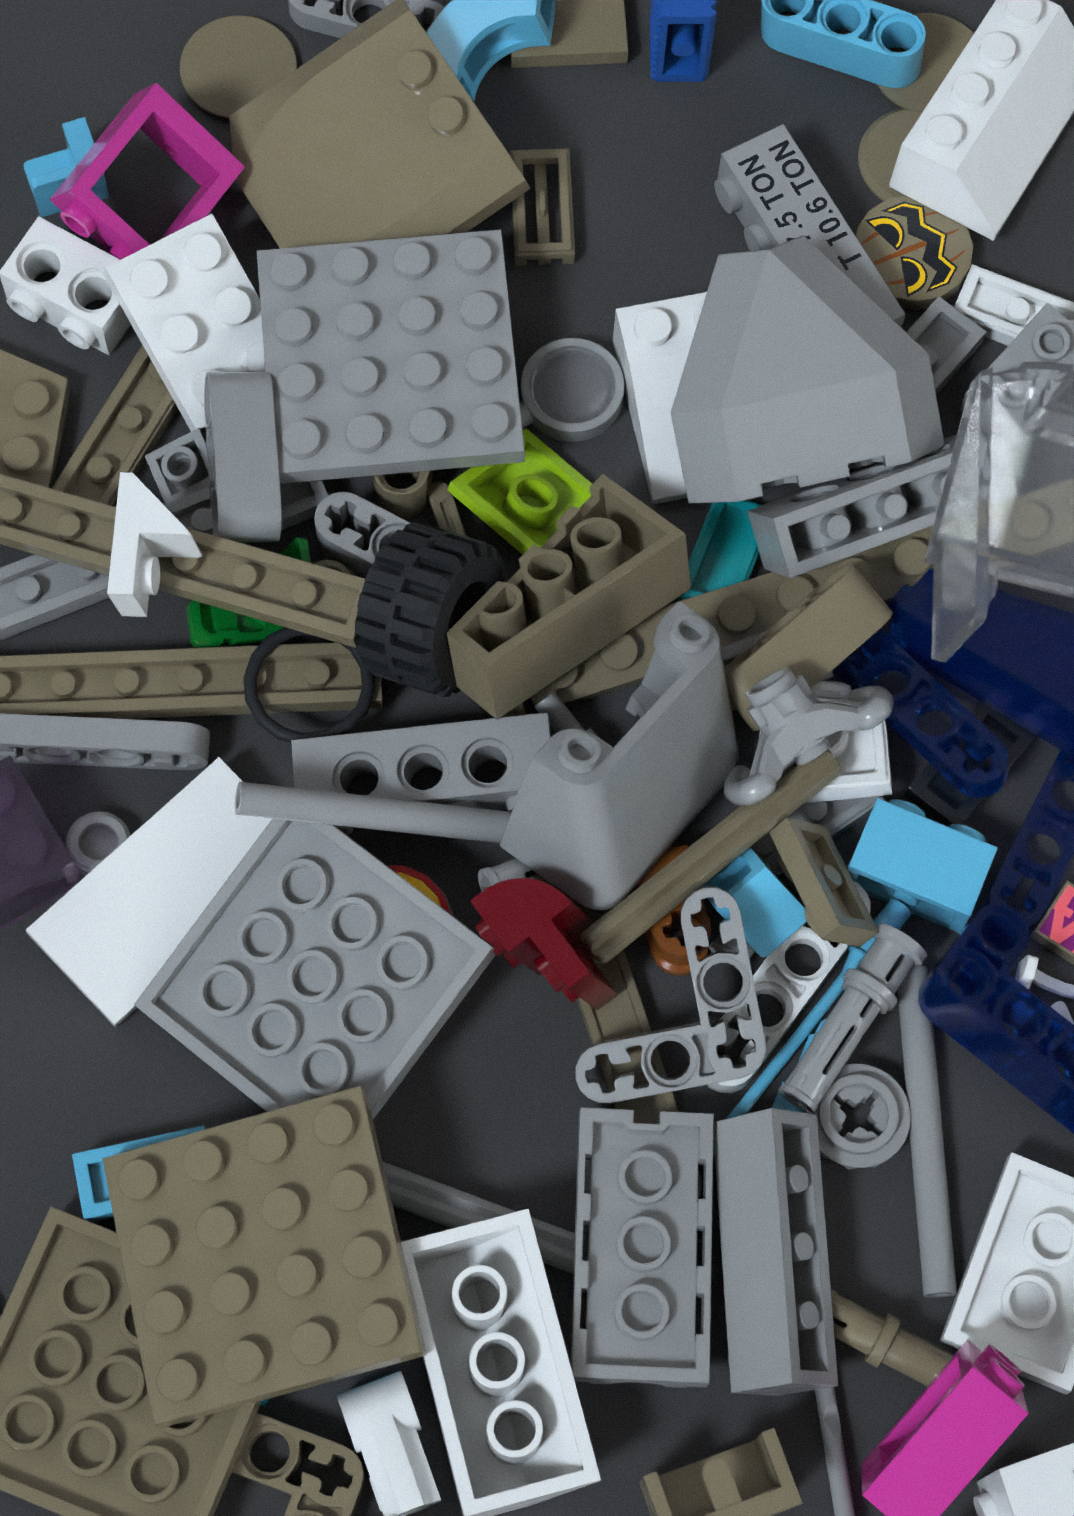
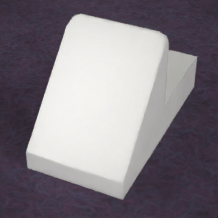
(141, 535)

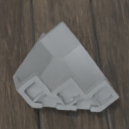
(796, 380)

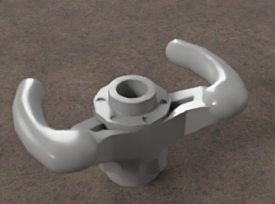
(797, 728)

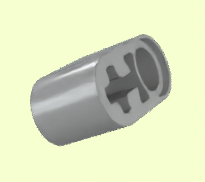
(371, 524)

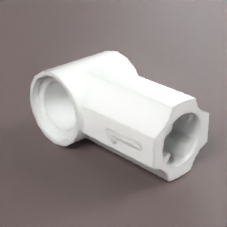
(385, 1431)

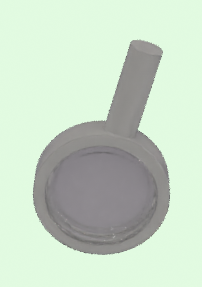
(571, 390)

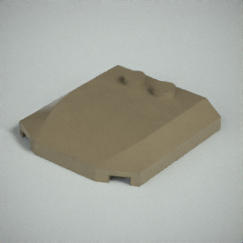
(371, 143)

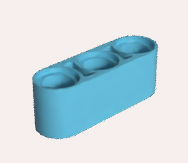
(859, 53)

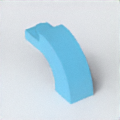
(481, 32)

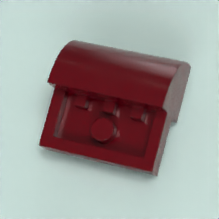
(542, 930)

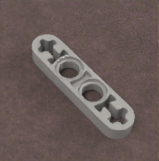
(103, 742)

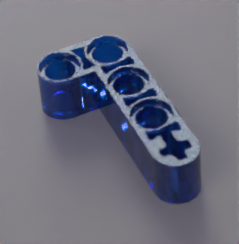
(995, 998)

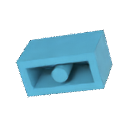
(921, 863)

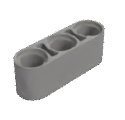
(242, 456)

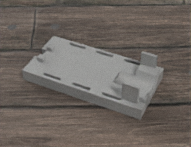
(642, 1249)

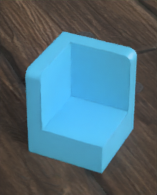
(49, 171)
(765, 902)

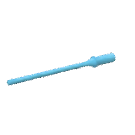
(892, 914)

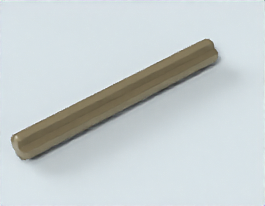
(705, 859)

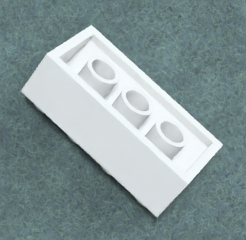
(992, 117)
(498, 1366)

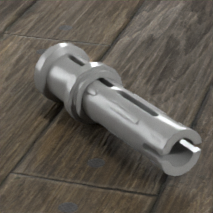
(867, 992)

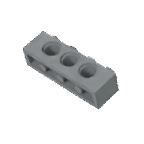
(850, 513)
(399, 753)

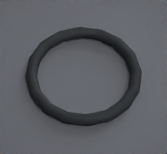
(275, 728)

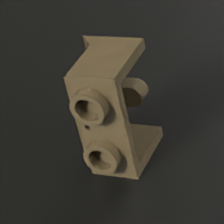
(733, 1483)

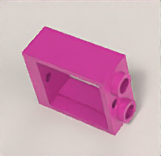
(178, 137)
(946, 1434)

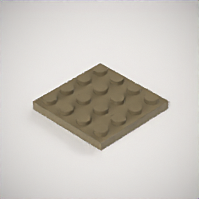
(262, 1257)
(78, 1398)

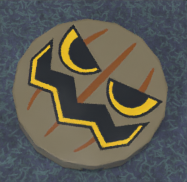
(916, 251)

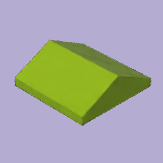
(523, 497)

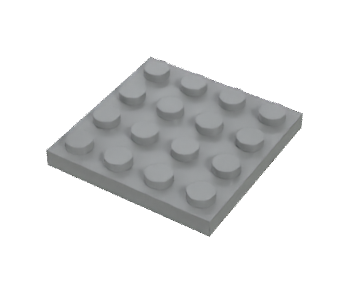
(390, 356)
(314, 971)

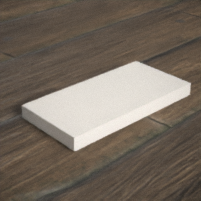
(148, 893)

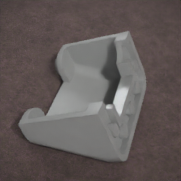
(607, 814)

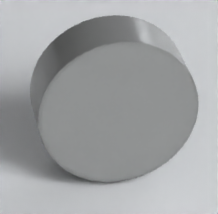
(94, 839)

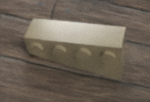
(569, 598)

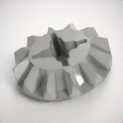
(888, 1116)

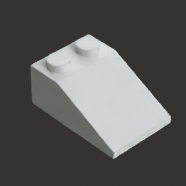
(652, 353)

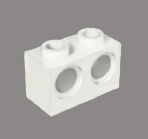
(63, 298)

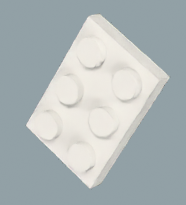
(191, 311)
(1023, 1276)

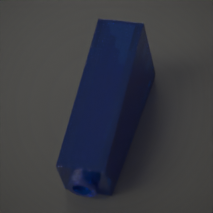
(1012, 662)

